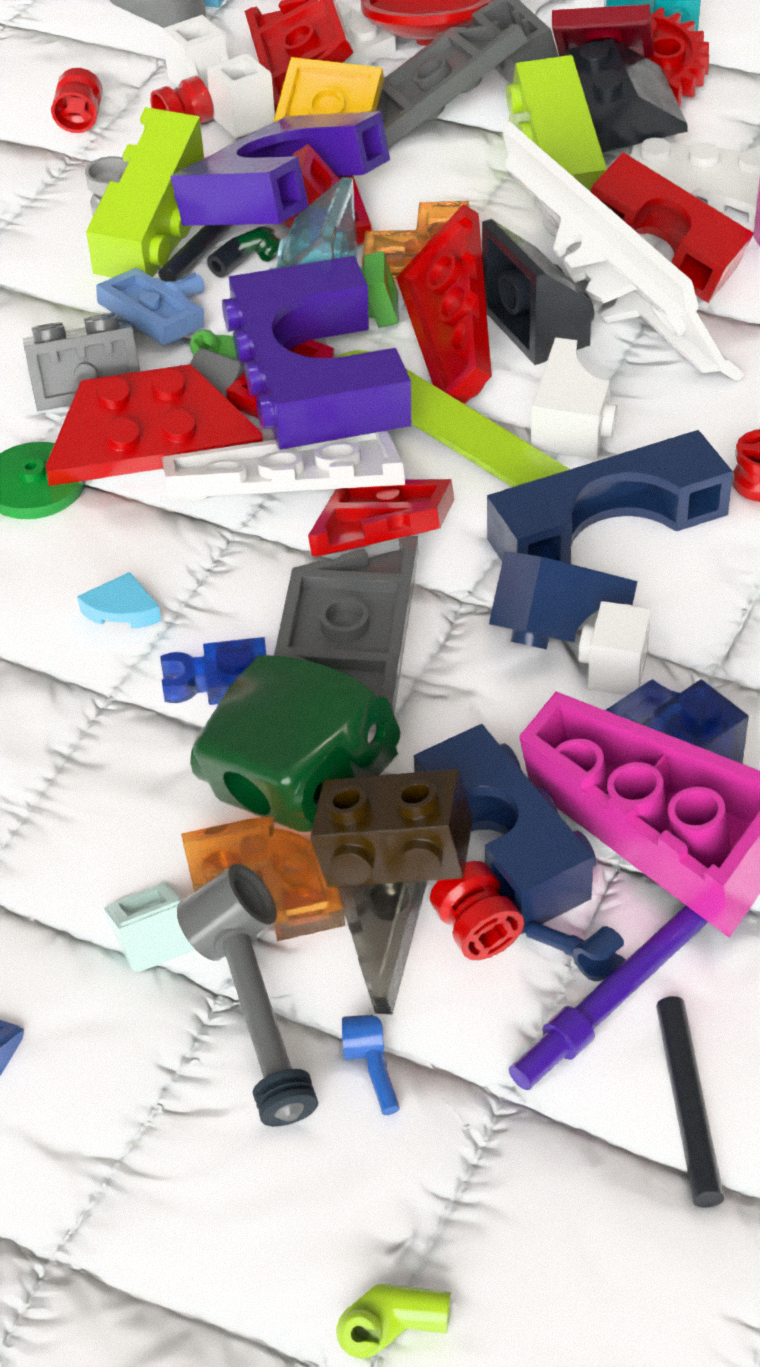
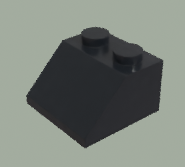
(626, 95)
(531, 295)

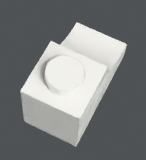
(571, 406)

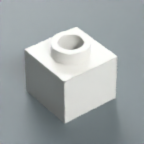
(616, 648)

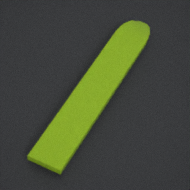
(475, 435)

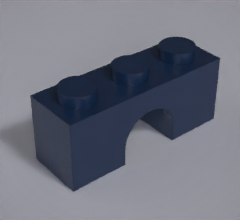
(539, 856)

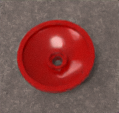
(421, 18)

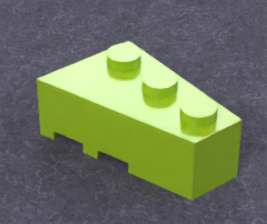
(553, 113)
(139, 215)

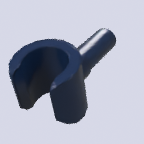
(593, 956)

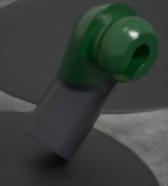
(241, 248)

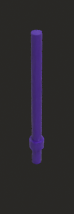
(574, 1027)

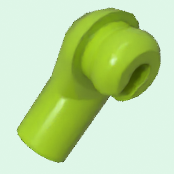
(388, 1312)

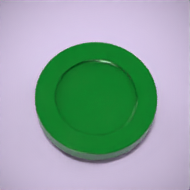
(26, 486)

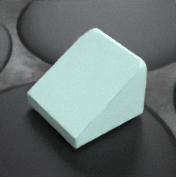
(148, 926)

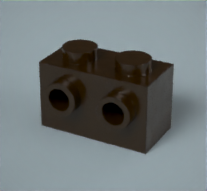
(392, 828)

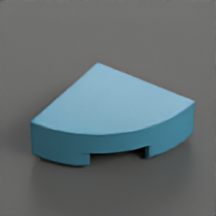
(120, 601)

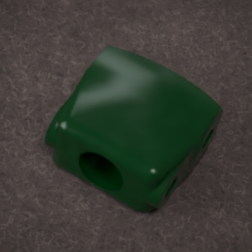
(287, 732)

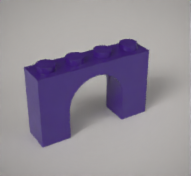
(261, 178)
(307, 396)

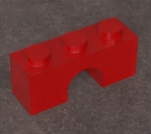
(702, 238)

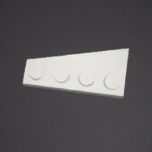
(263, 468)

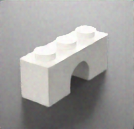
(237, 86)

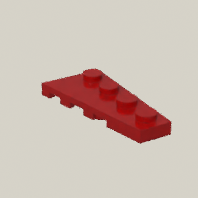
(448, 306)

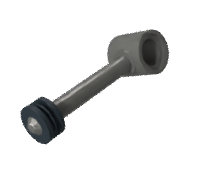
(225, 922)

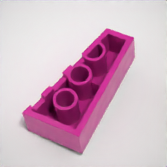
(655, 802)

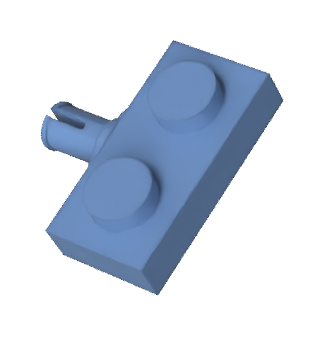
(154, 305)

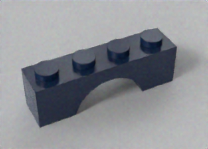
(668, 482)

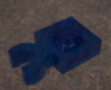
(210, 673)

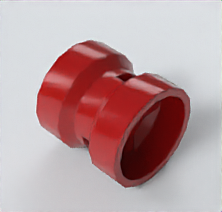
(188, 98)
(76, 100)
(480, 916)

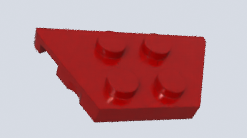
(299, 31)
(138, 417)

